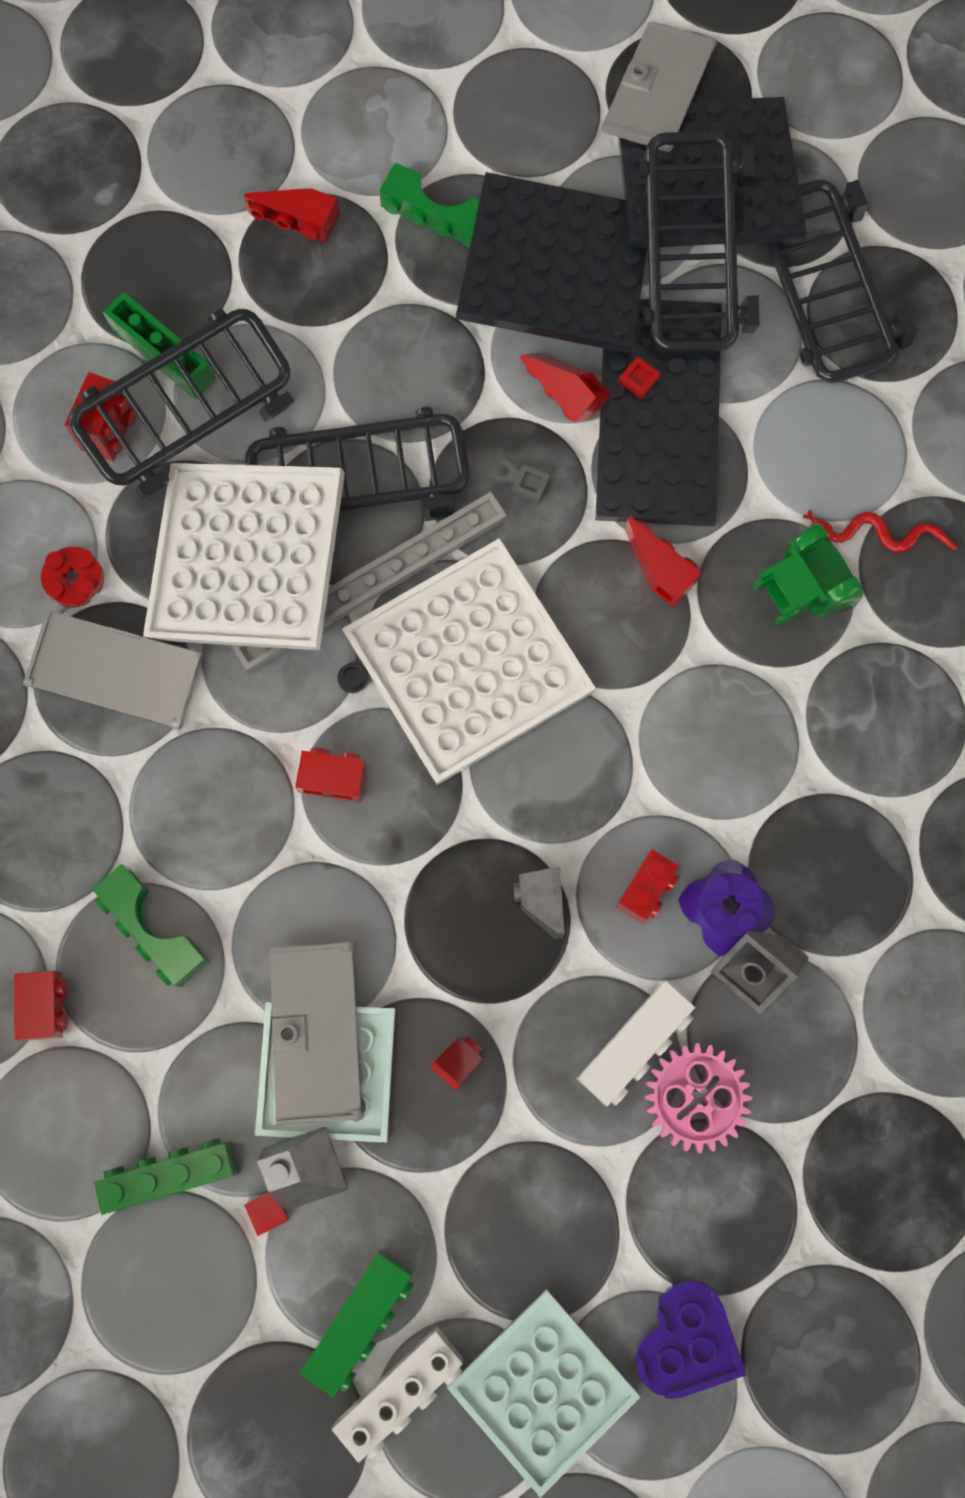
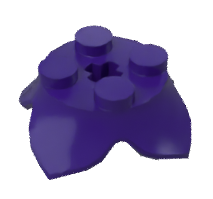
(703, 905)

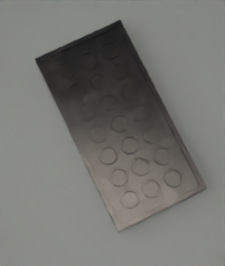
(663, 448)

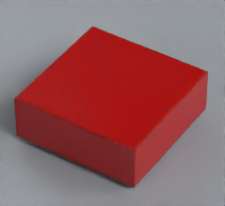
(639, 377)
(265, 1213)

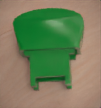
(810, 578)

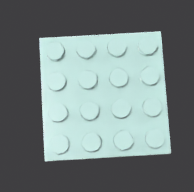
(375, 1060)
(543, 1392)

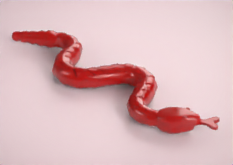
(883, 532)

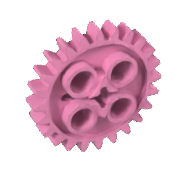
(718, 1120)

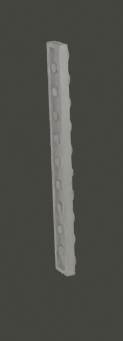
(395, 568)

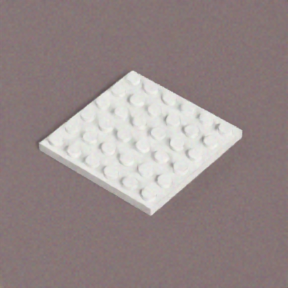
(245, 555)
(468, 661)

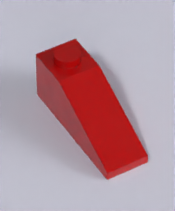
(458, 1061)

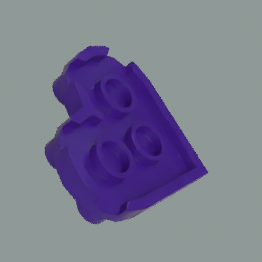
(690, 1344)

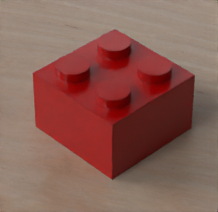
(118, 410)

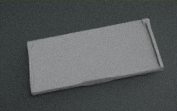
(659, 84)
(113, 669)
(315, 1034)

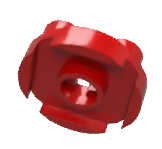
(85, 587)

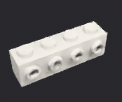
(636, 1043)
(398, 1394)

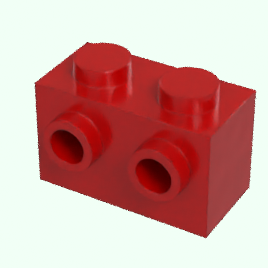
(331, 774)
(647, 886)
(39, 1005)

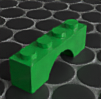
(404, 196)
(124, 897)

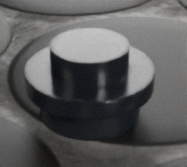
(352, 678)

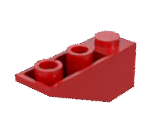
(296, 209)
(572, 388)
(664, 569)

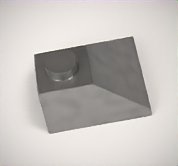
(542, 899)
(760, 968)
(302, 1169)

